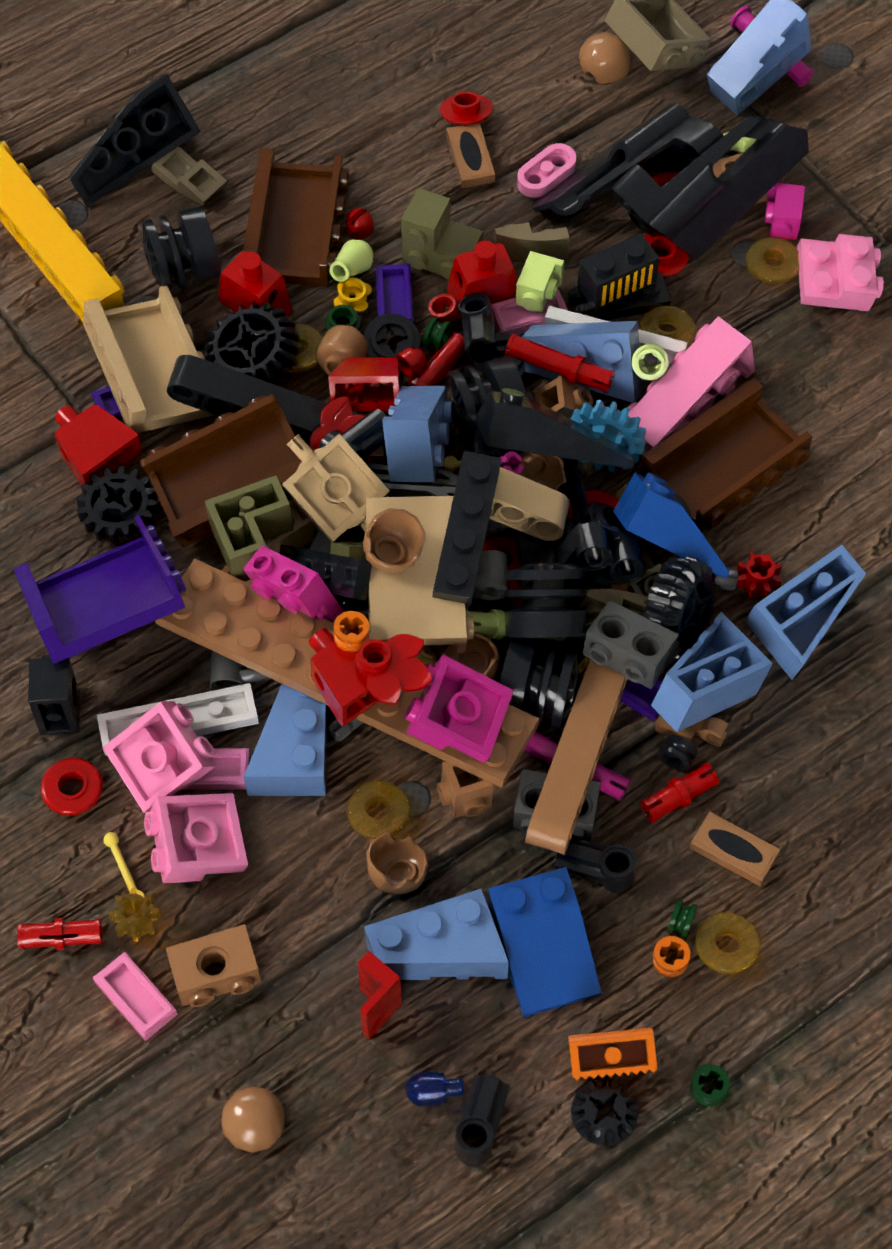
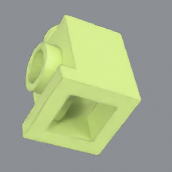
(539, 281)

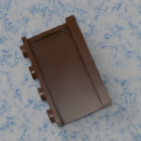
(296, 217)
(727, 455)
(220, 459)

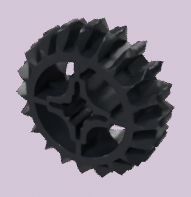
(244, 345)
(682, 600)

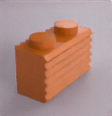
(612, 1053)

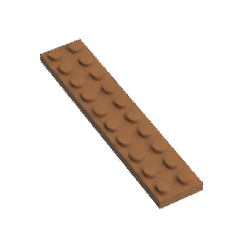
(274, 642)

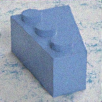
(761, 55)
(602, 344)
(417, 433)
(803, 609)
(711, 676)
(291, 749)
(441, 941)

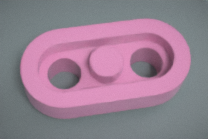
(543, 171)

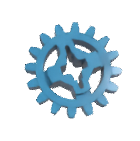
(614, 426)

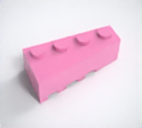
(694, 381)

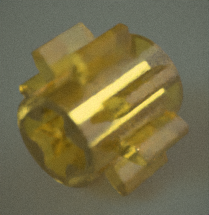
(132, 925)

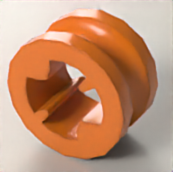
(351, 620)
(663, 947)

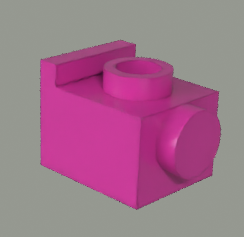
(784, 210)

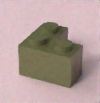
(430, 236)
(246, 519)

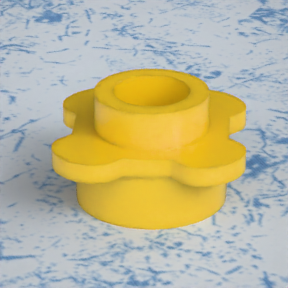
(356, 288)

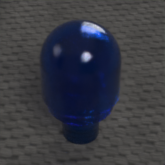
(432, 1088)

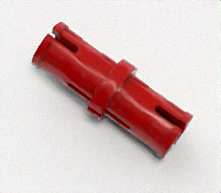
(679, 792)
(60, 934)

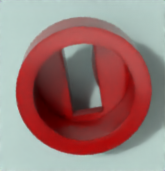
(363, 223)
(438, 306)
(412, 361)

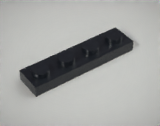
(467, 528)
(340, 573)

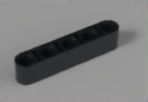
(226, 391)

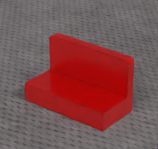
(382, 989)

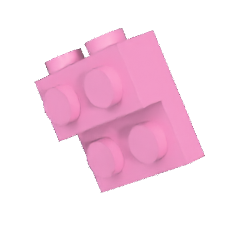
(839, 272)
(160, 753)
(195, 836)

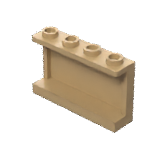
(138, 354)
(404, 600)

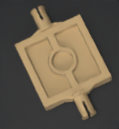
(332, 485)

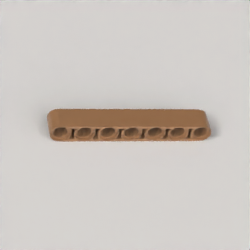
(576, 759)

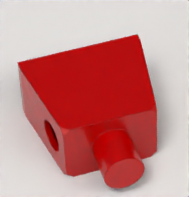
(485, 272)
(252, 280)
(369, 382)
(94, 442)
(338, 677)

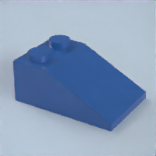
(657, 516)
(544, 941)

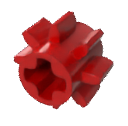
(759, 575)

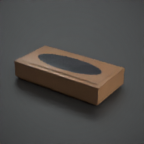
(470, 155)
(734, 848)

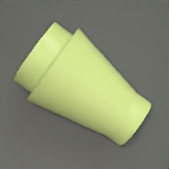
(352, 260)
(648, 370)

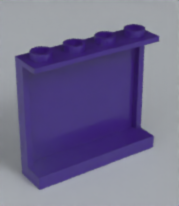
(103, 595)

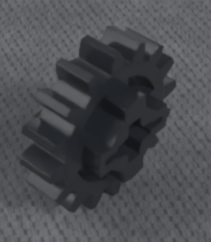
(122, 492)

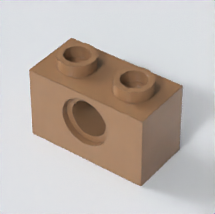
(225, 947)

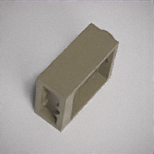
(642, 24)

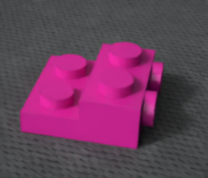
(291, 584)
(459, 710)

